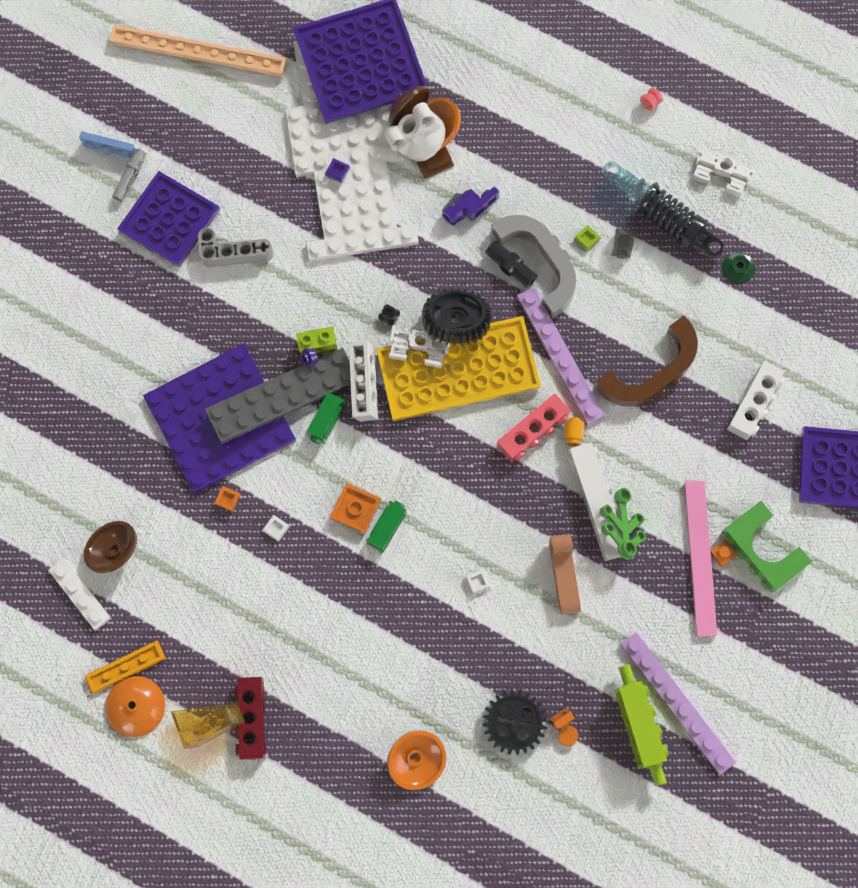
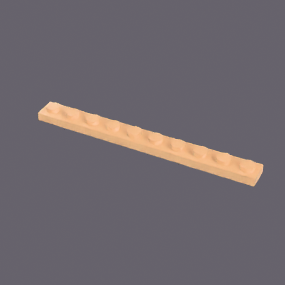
(198, 50)

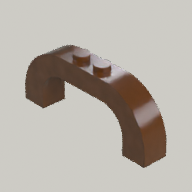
(624, 395)

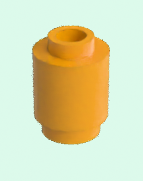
(574, 431)

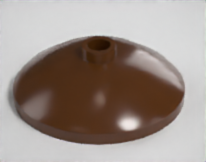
(406, 102)
(110, 547)

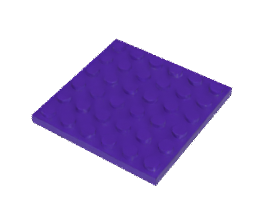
(359, 59)
(188, 431)

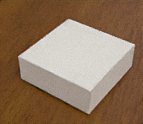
(276, 528)
(478, 581)

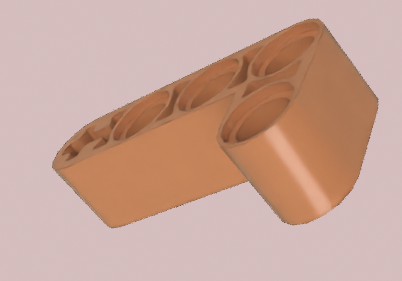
(564, 573)

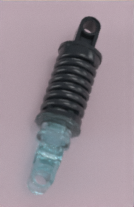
(663, 211)

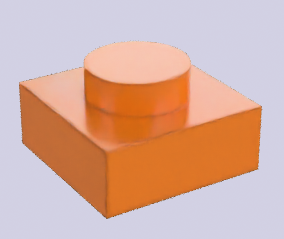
(227, 498)
(723, 553)
(562, 719)

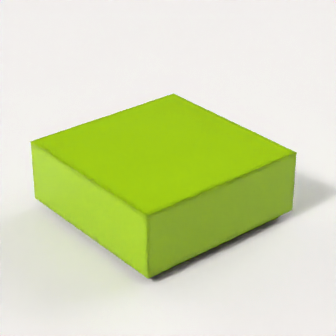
(587, 238)

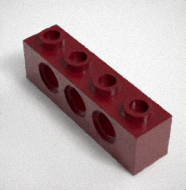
(257, 749)

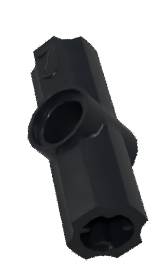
(511, 264)

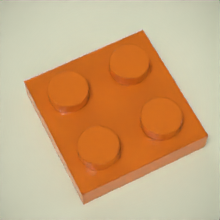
(355, 508)

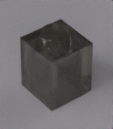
(622, 243)

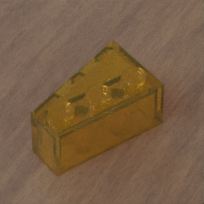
(205, 723)

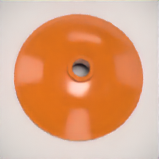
(449, 114)
(148, 708)
(421, 769)

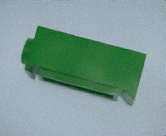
(325, 418)
(387, 526)

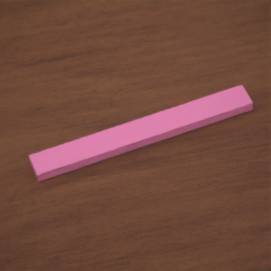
(700, 559)

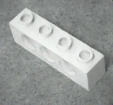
(363, 381)
(739, 424)

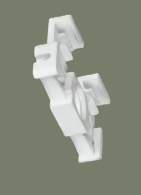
(738, 173)
(403, 339)

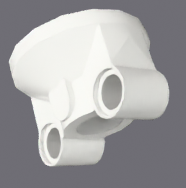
(417, 134)

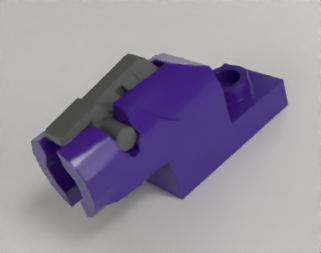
(468, 205)

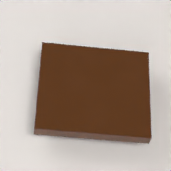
(439, 162)

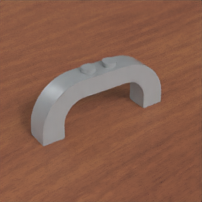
(548, 245)

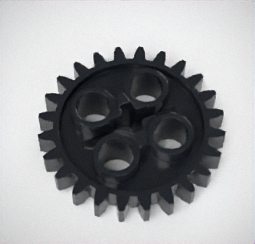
(517, 704)

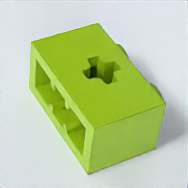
(320, 340)

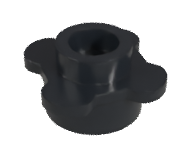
(387, 309)

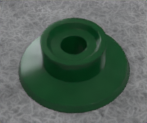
(736, 274)

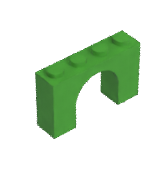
(772, 574)

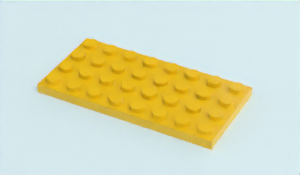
(469, 374)

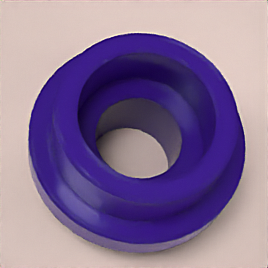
(309, 357)

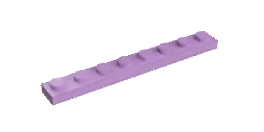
(560, 356)
(678, 703)

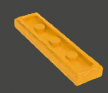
(125, 667)

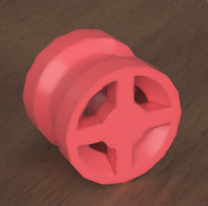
(651, 99)

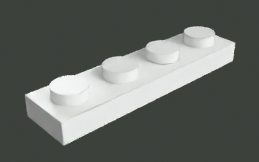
(79, 594)

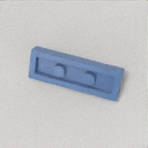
(107, 145)

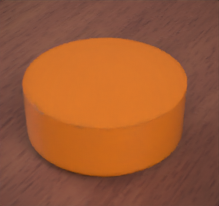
(568, 736)

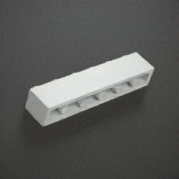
(595, 493)

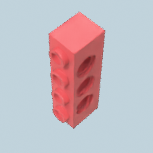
(552, 406)

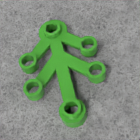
(626, 548)

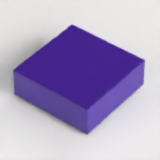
(337, 170)

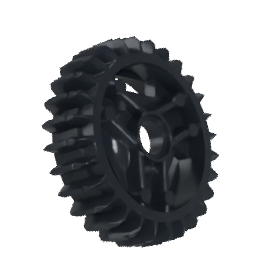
(460, 304)

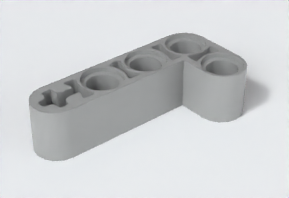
(236, 248)

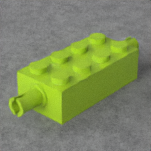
(640, 725)

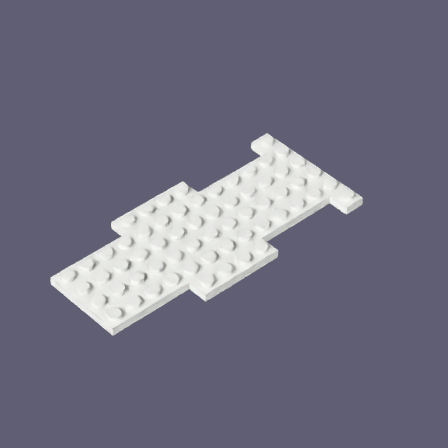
(360, 210)

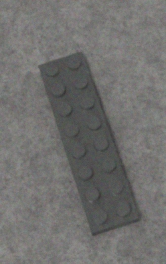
(279, 396)

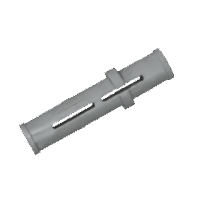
(131, 170)

